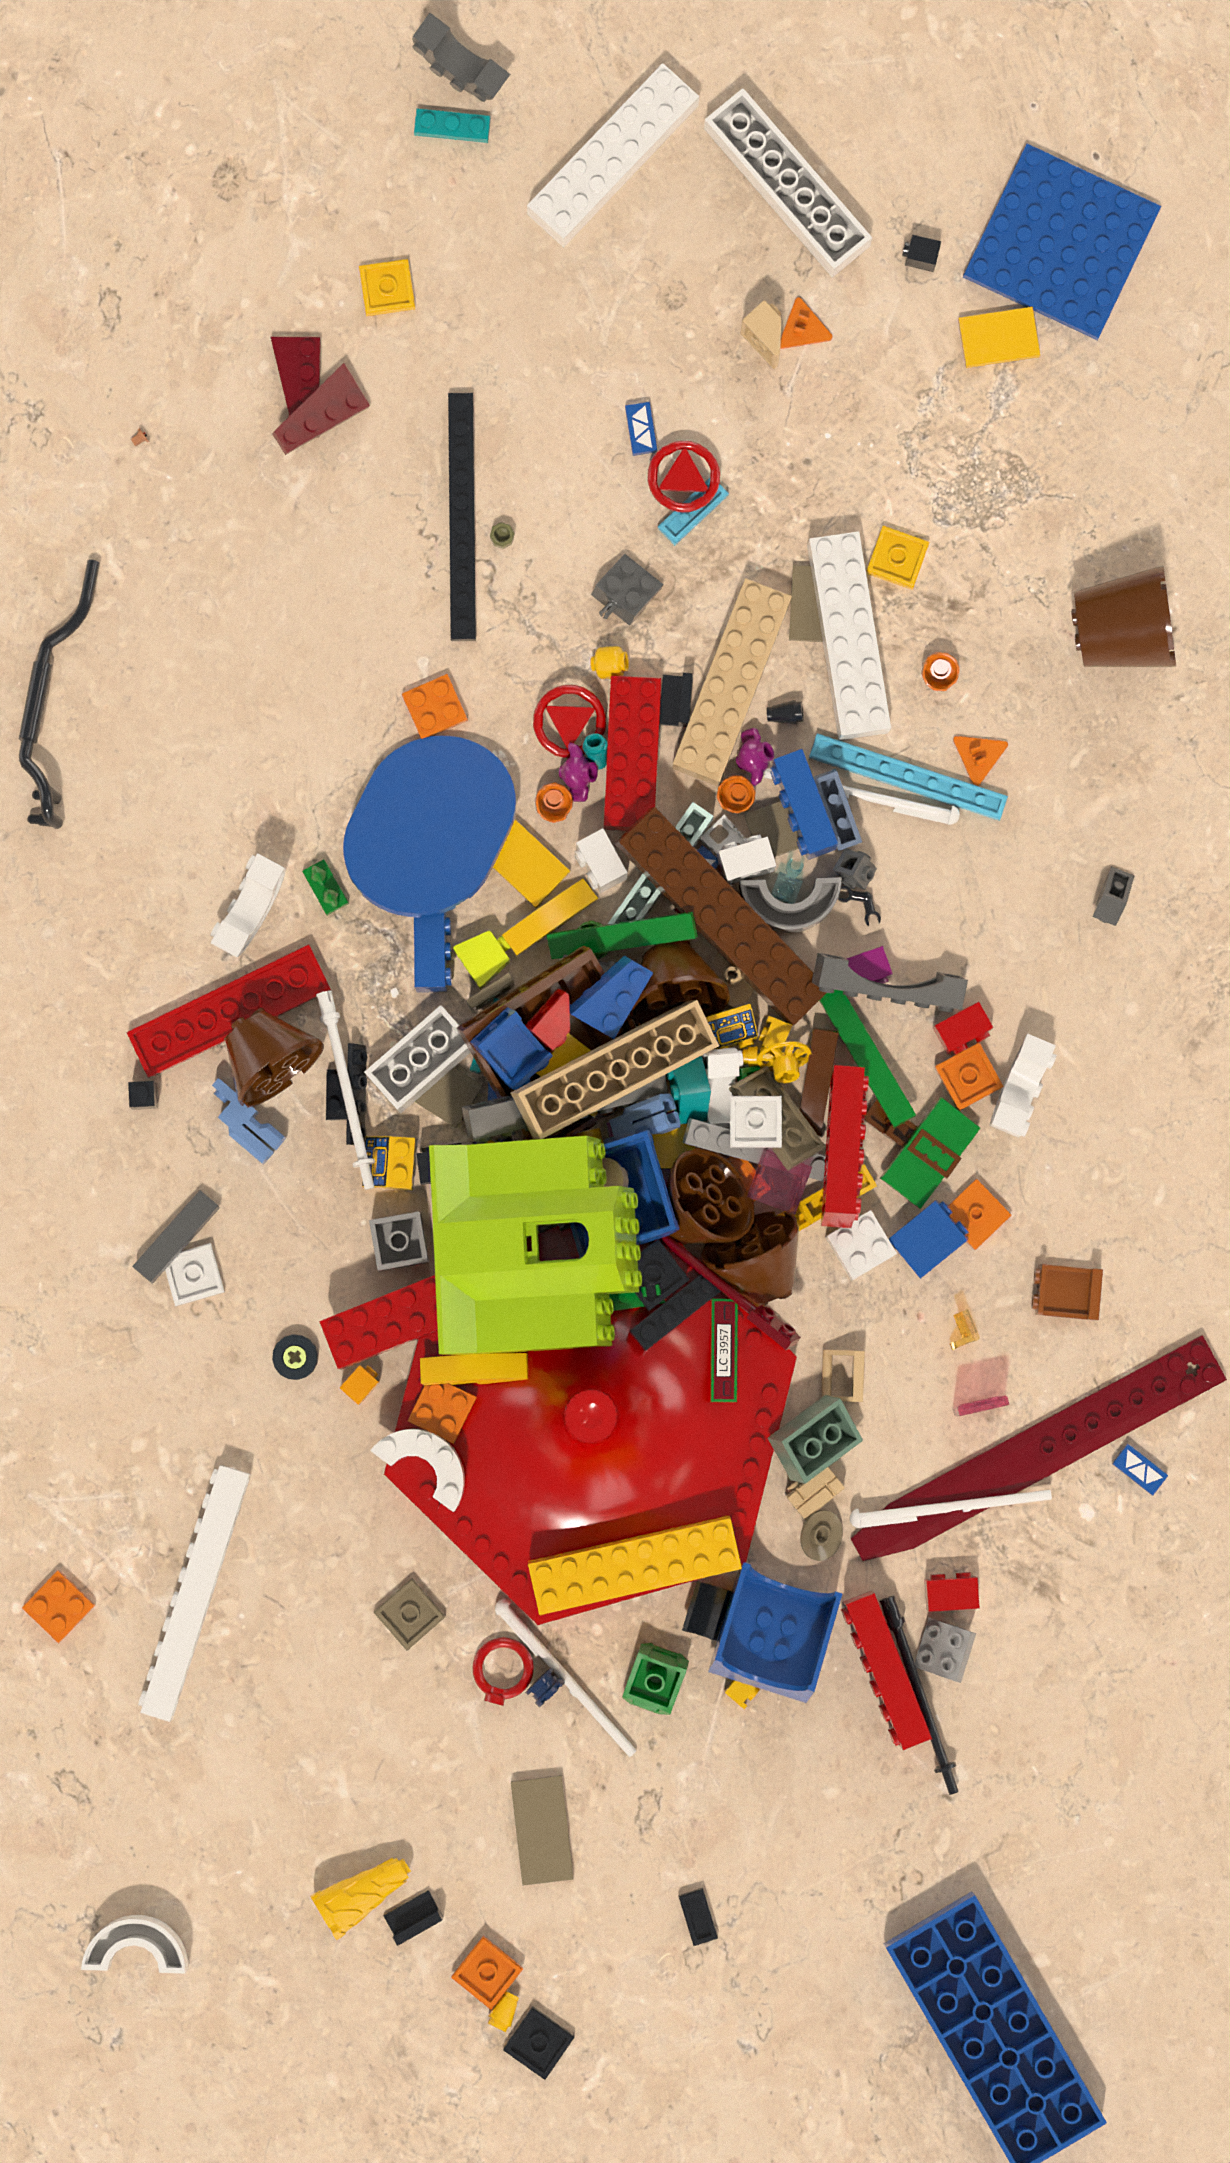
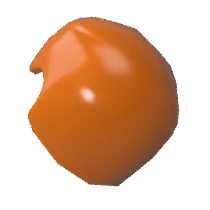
(940, 671)
(736, 794)
(553, 802)

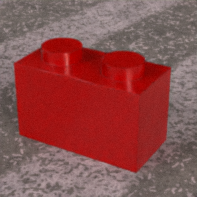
(963, 1028)
(951, 1593)

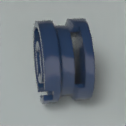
(545, 1687)

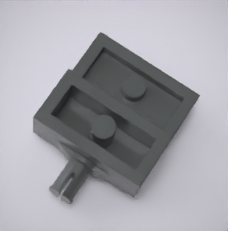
(626, 590)

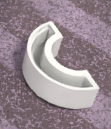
(252, 906)
(721, 1071)
(1022, 1085)
(434, 1450)
(141, 1932)

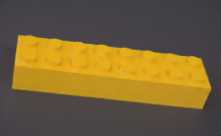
(634, 1565)

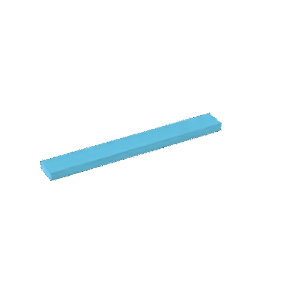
(908, 777)

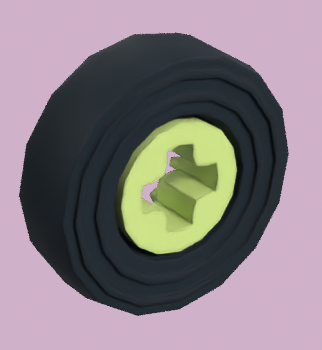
(296, 1370)

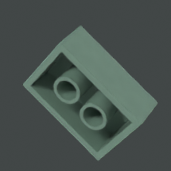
(815, 1439)

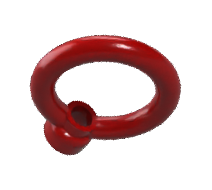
(494, 1694)

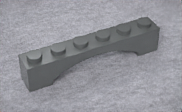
(944, 990)

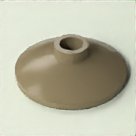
(821, 1535)

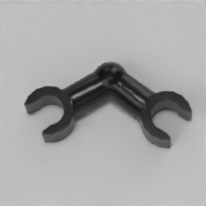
(866, 898)

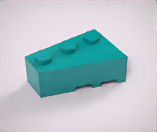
(690, 1090)

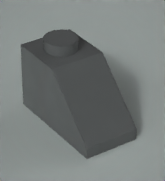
(1113, 896)

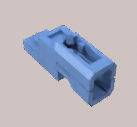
(238, 1116)
(645, 1116)

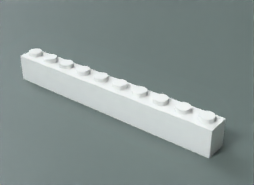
(195, 1593)

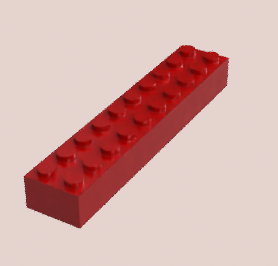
(404, 1313)

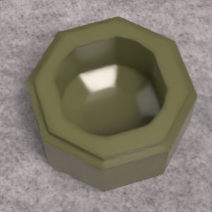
(502, 535)

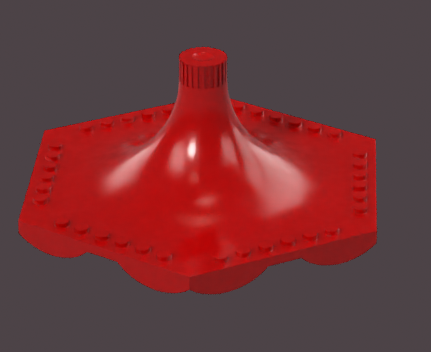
(604, 1446)

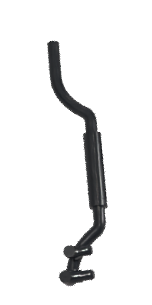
(36, 700)

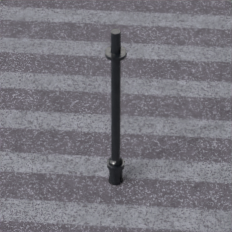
(895, 1624)

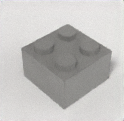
(399, 1241)

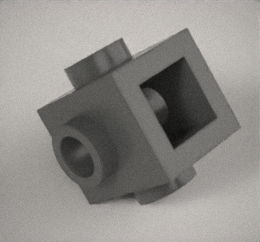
(855, 869)

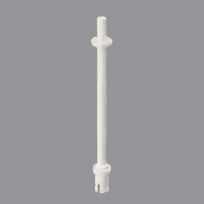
(330, 1019)

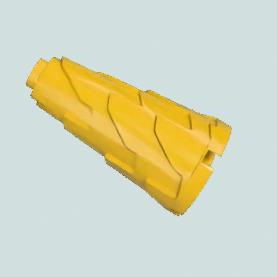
(354, 1898)

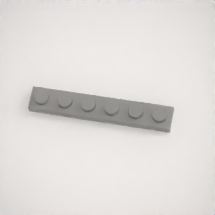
(718, 1140)

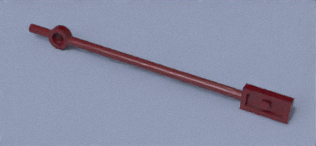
(760, 1316)

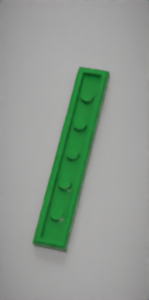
(624, 935)
(867, 1055)

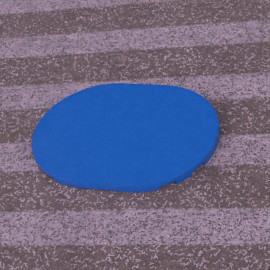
(429, 826)

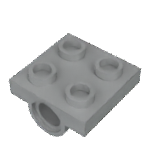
(944, 1650)

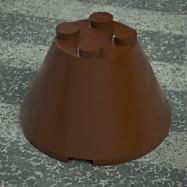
(676, 978)
(267, 1055)
(708, 1198)
(761, 1261)

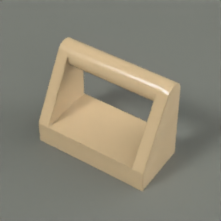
(857, 1374)

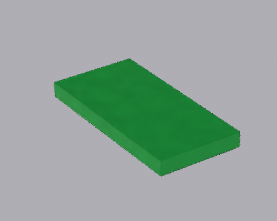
(913, 1176)

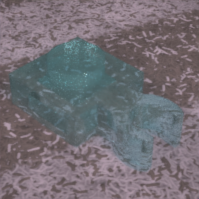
(787, 885)

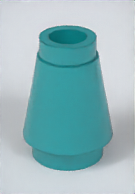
(596, 749)

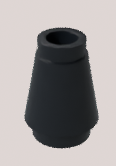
(788, 712)

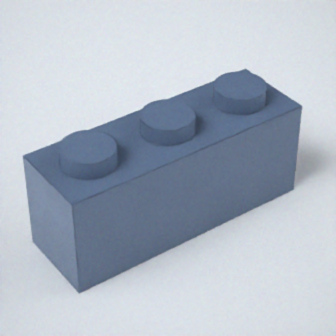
(837, 809)

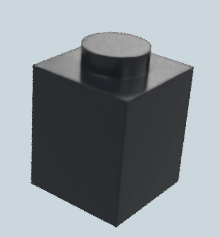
(921, 253)
(143, 1095)

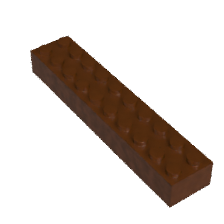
(721, 915)

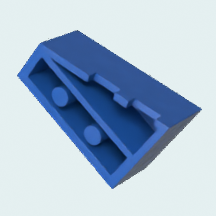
(612, 997)

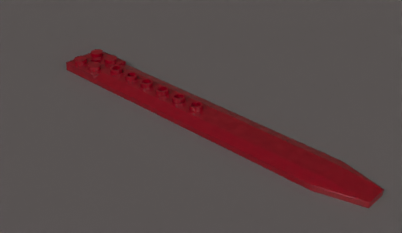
(1048, 1446)

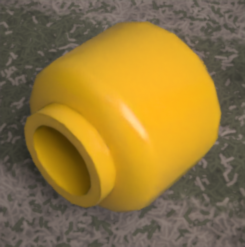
(609, 662)

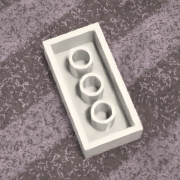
(419, 1060)

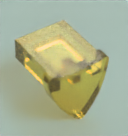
(966, 1328)

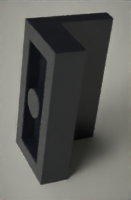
(676, 700)
(706, 1610)
(413, 1917)

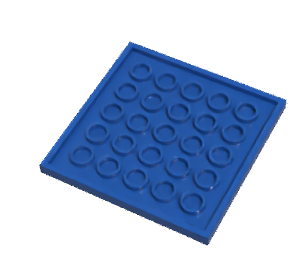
(1062, 241)

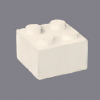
(746, 860)
(601, 861)
(861, 1246)

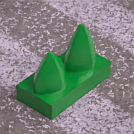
(325, 887)

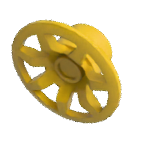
(784, 1064)

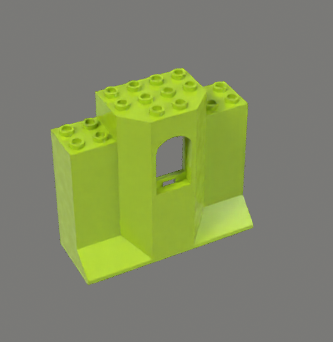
(488, 1285)

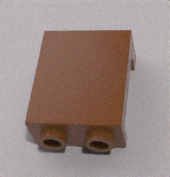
(1067, 1292)

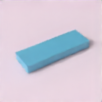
(679, 524)

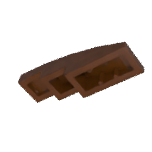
(818, 1077)
(877, 1119)

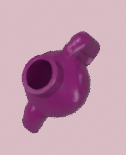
(754, 755)
(578, 773)

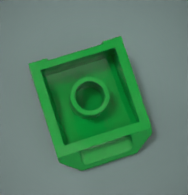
(655, 1679)

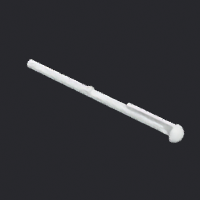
(901, 805)
(909, 1514)
(533, 1643)

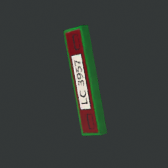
(723, 1350)

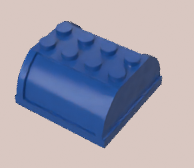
(644, 1174)

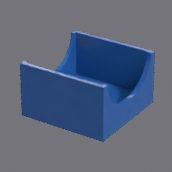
(774, 1635)

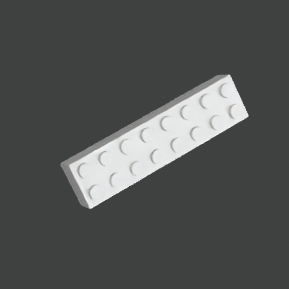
(613, 155)
(787, 182)
(849, 636)

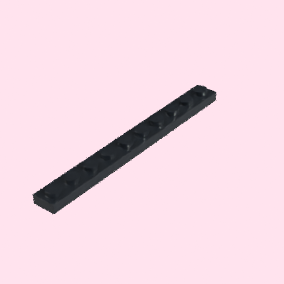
(461, 517)

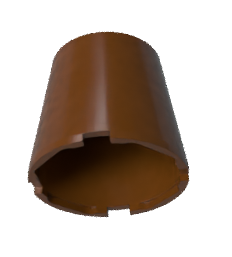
(1125, 622)

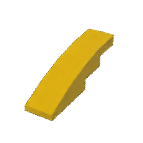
(549, 917)
(810, 1208)
(474, 1368)

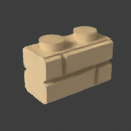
(814, 1494)

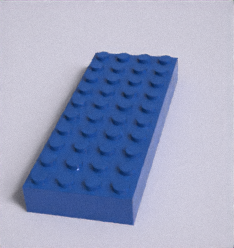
(995, 2032)

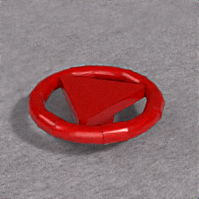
(683, 476)
(567, 719)

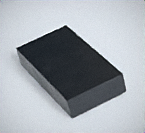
(698, 1916)

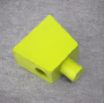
(483, 957)

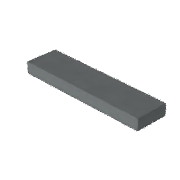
(176, 1237)

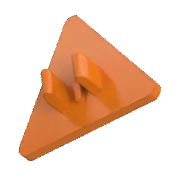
(803, 327)
(979, 755)

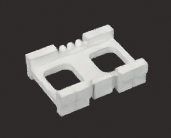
(734, 835)

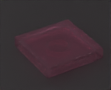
(777, 1185)
(981, 1405)

